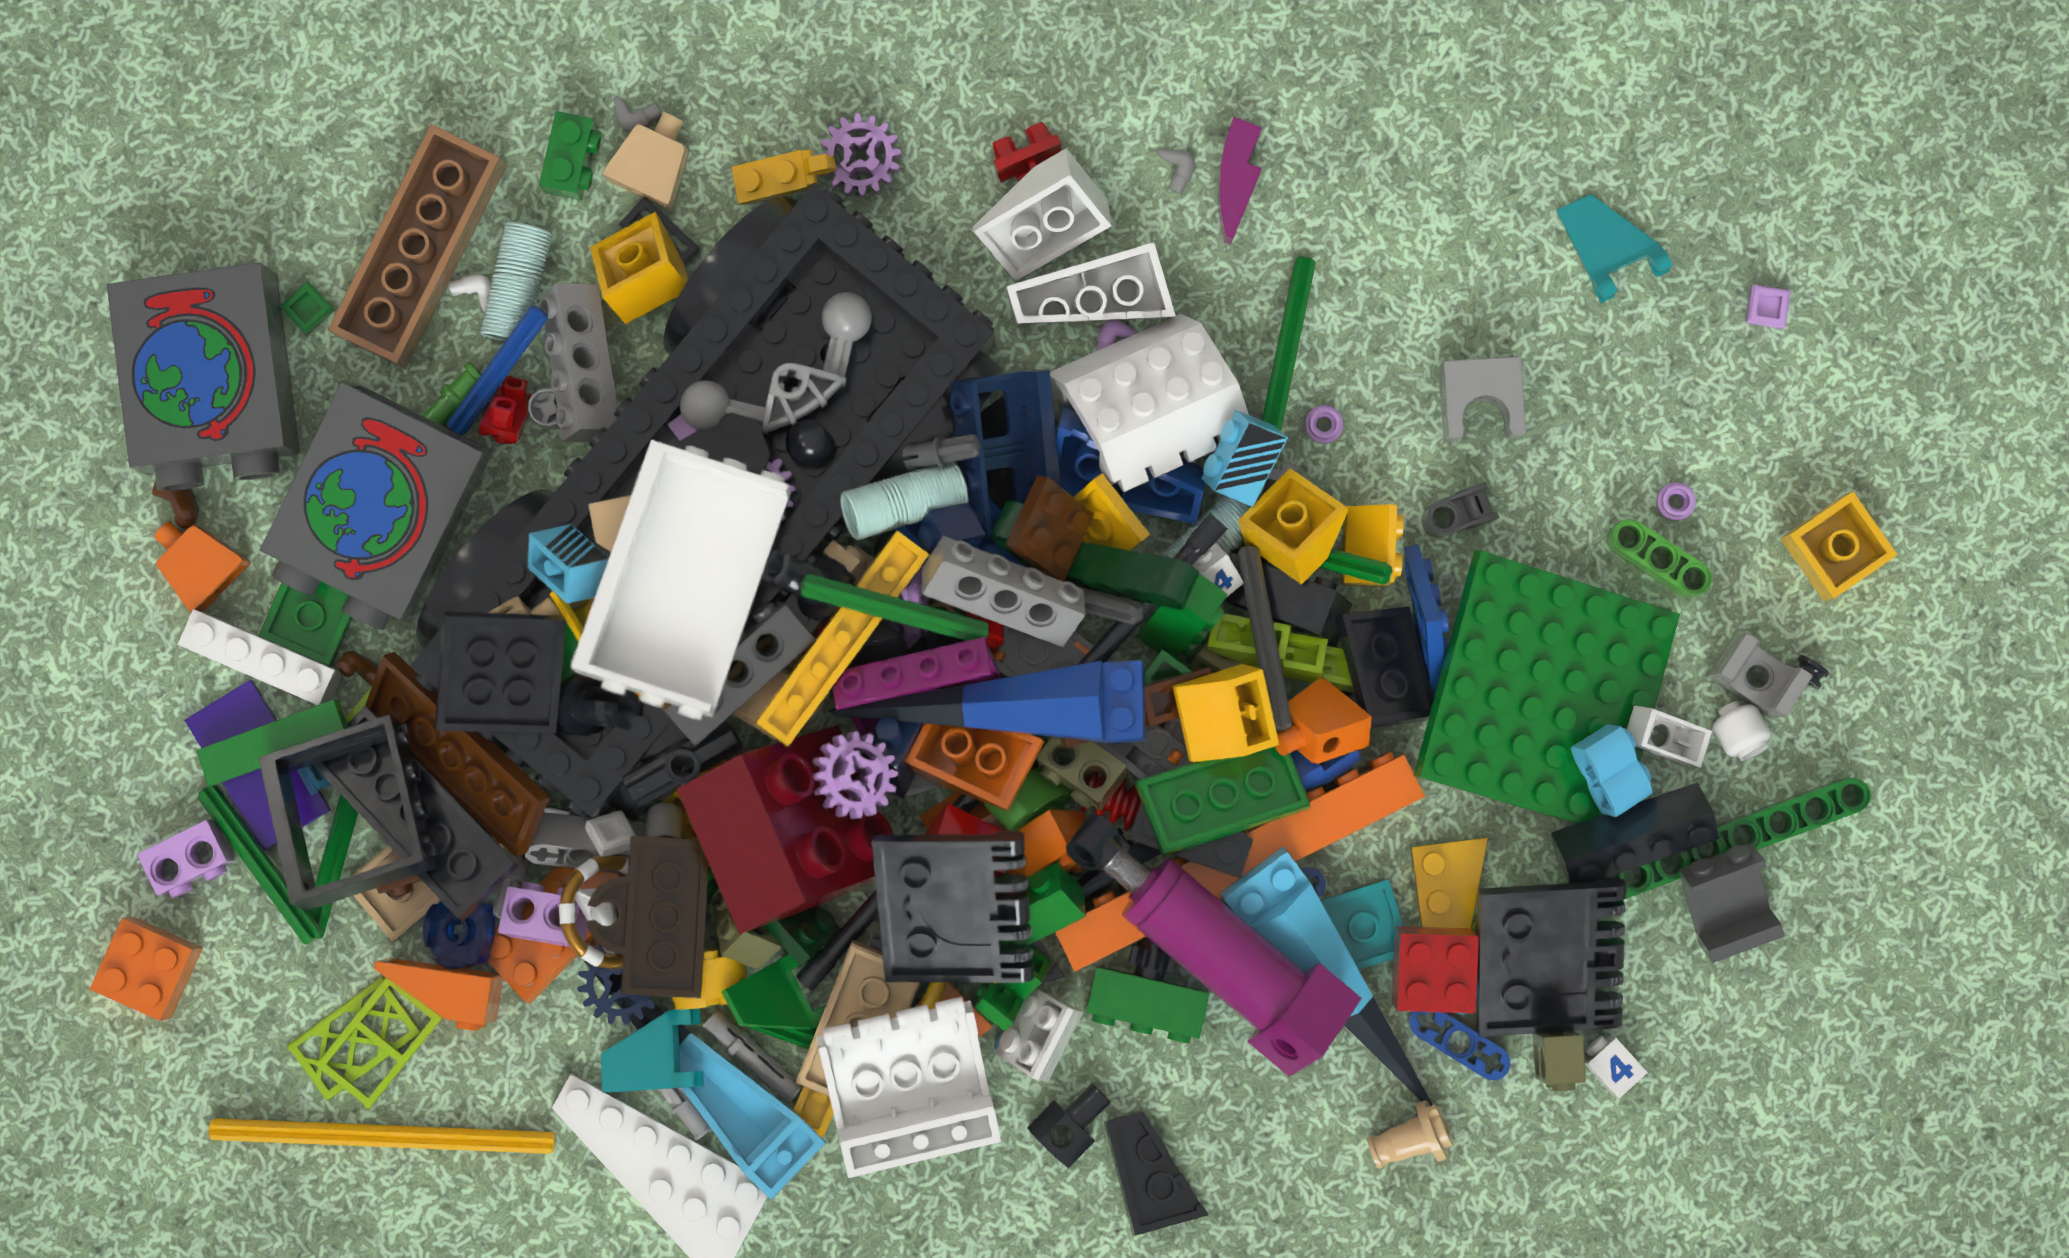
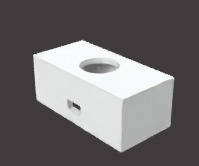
(1685, 740)

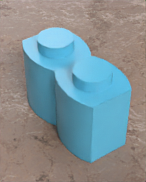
(1612, 769)

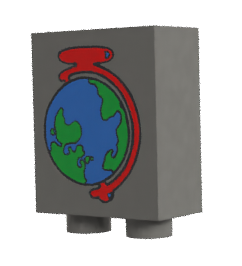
(203, 374)
(373, 505)

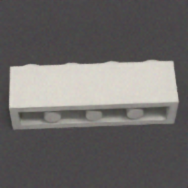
(259, 658)

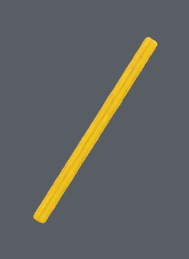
(382, 1135)

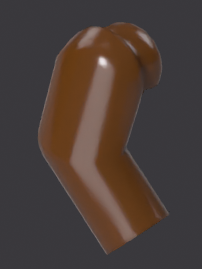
(183, 505)

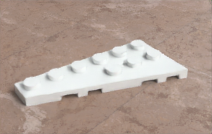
(681, 1183)

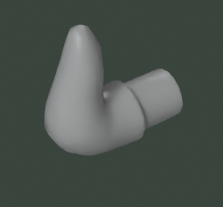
(628, 120)
(1184, 170)

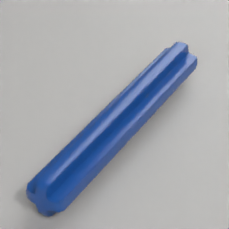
(497, 370)

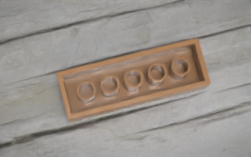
(417, 246)

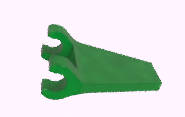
(772, 999)

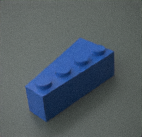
(1170, 496)

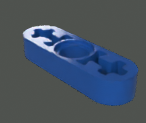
(1478, 1065)

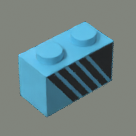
(1243, 457)
(566, 562)

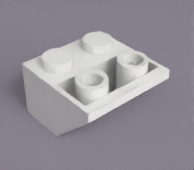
(1039, 1034)

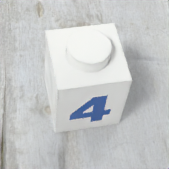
(1219, 569)
(1613, 1065)

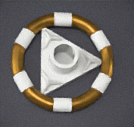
(603, 913)

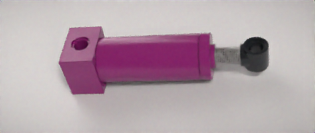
(1290, 1008)

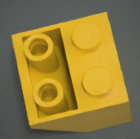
(1373, 534)
(1226, 714)

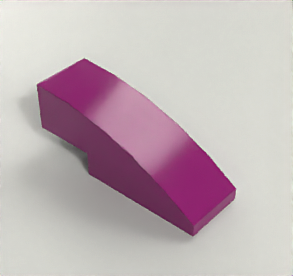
(1236, 175)

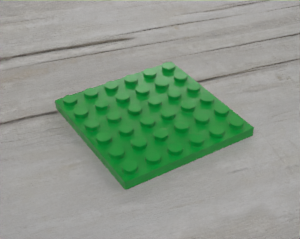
(1531, 676)

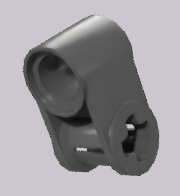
(1465, 509)

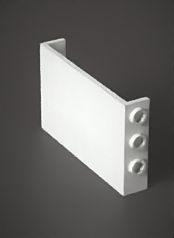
(681, 579)

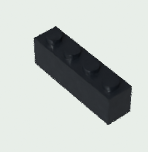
(1636, 836)

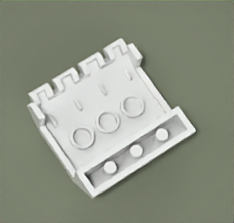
(1151, 399)
(908, 1087)

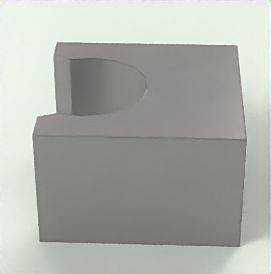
(1484, 380)
(1780, 682)

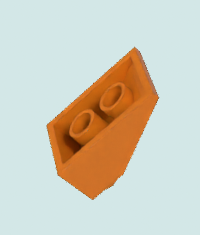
(975, 761)
(454, 994)

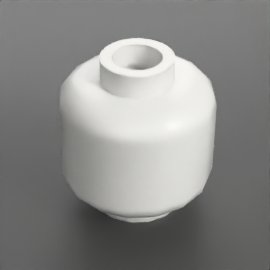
(1741, 730)

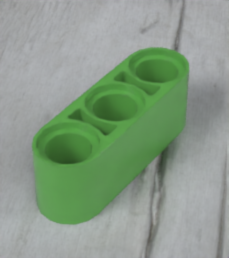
(1677, 559)
(1032, 800)

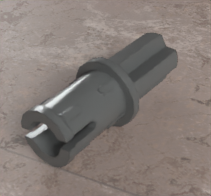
(942, 451)

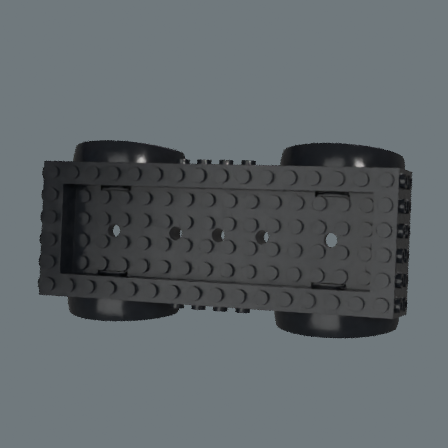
(734, 324)

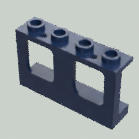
(1025, 448)

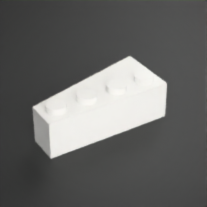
(1099, 290)

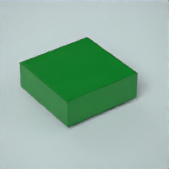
(307, 308)

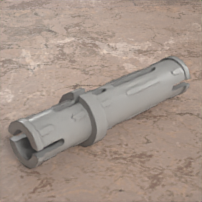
(752, 1055)

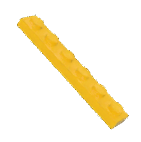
(838, 643)

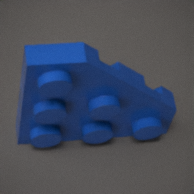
(1428, 619)

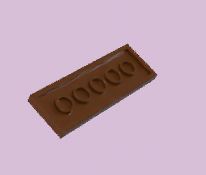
(462, 761)

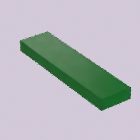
(240, 753)

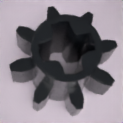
(1150, 960)

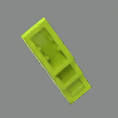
(1300, 655)

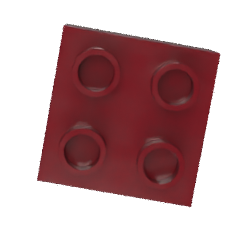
(773, 837)

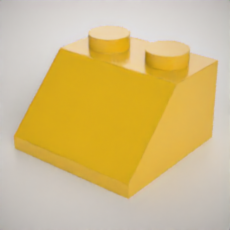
(639, 268)
(1293, 525)

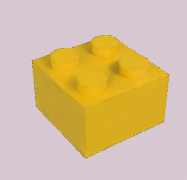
(1838, 546)

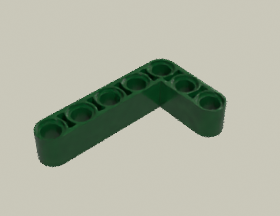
(1115, 570)

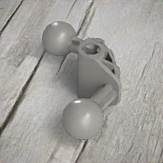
(845, 320)

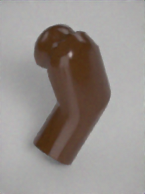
(355, 662)

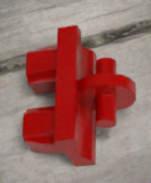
(1018, 163)
(507, 412)

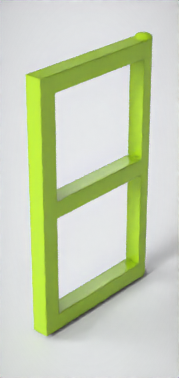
(402, 1059)

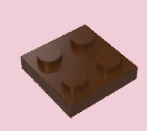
(1049, 528)

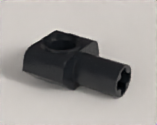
(1077, 1118)

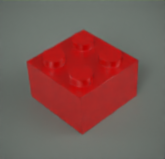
(1435, 969)

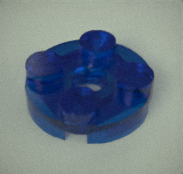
(445, 944)

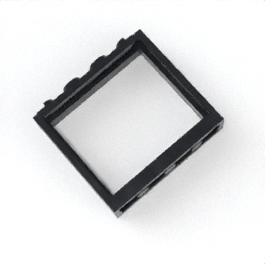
(287, 821)

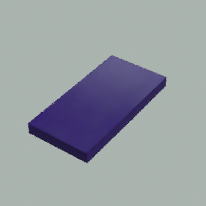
(233, 715)

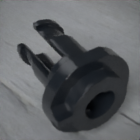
(789, 573)
(588, 706)

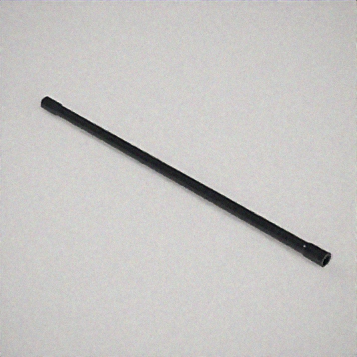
(826, 958)

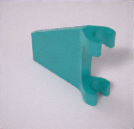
(1608, 243)
(650, 1057)

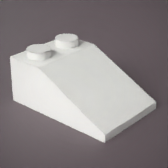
(1044, 216)

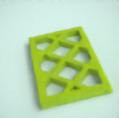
(322, 1029)

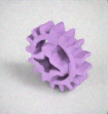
(871, 141)
(862, 787)

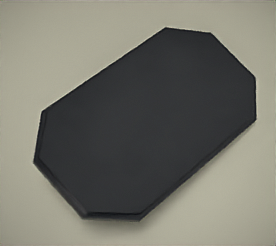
(732, 438)

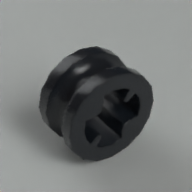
(1813, 668)

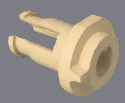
(1419, 1135)

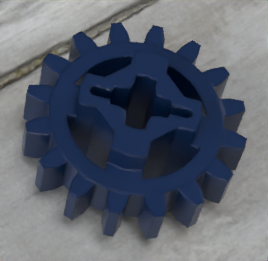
(605, 1003)

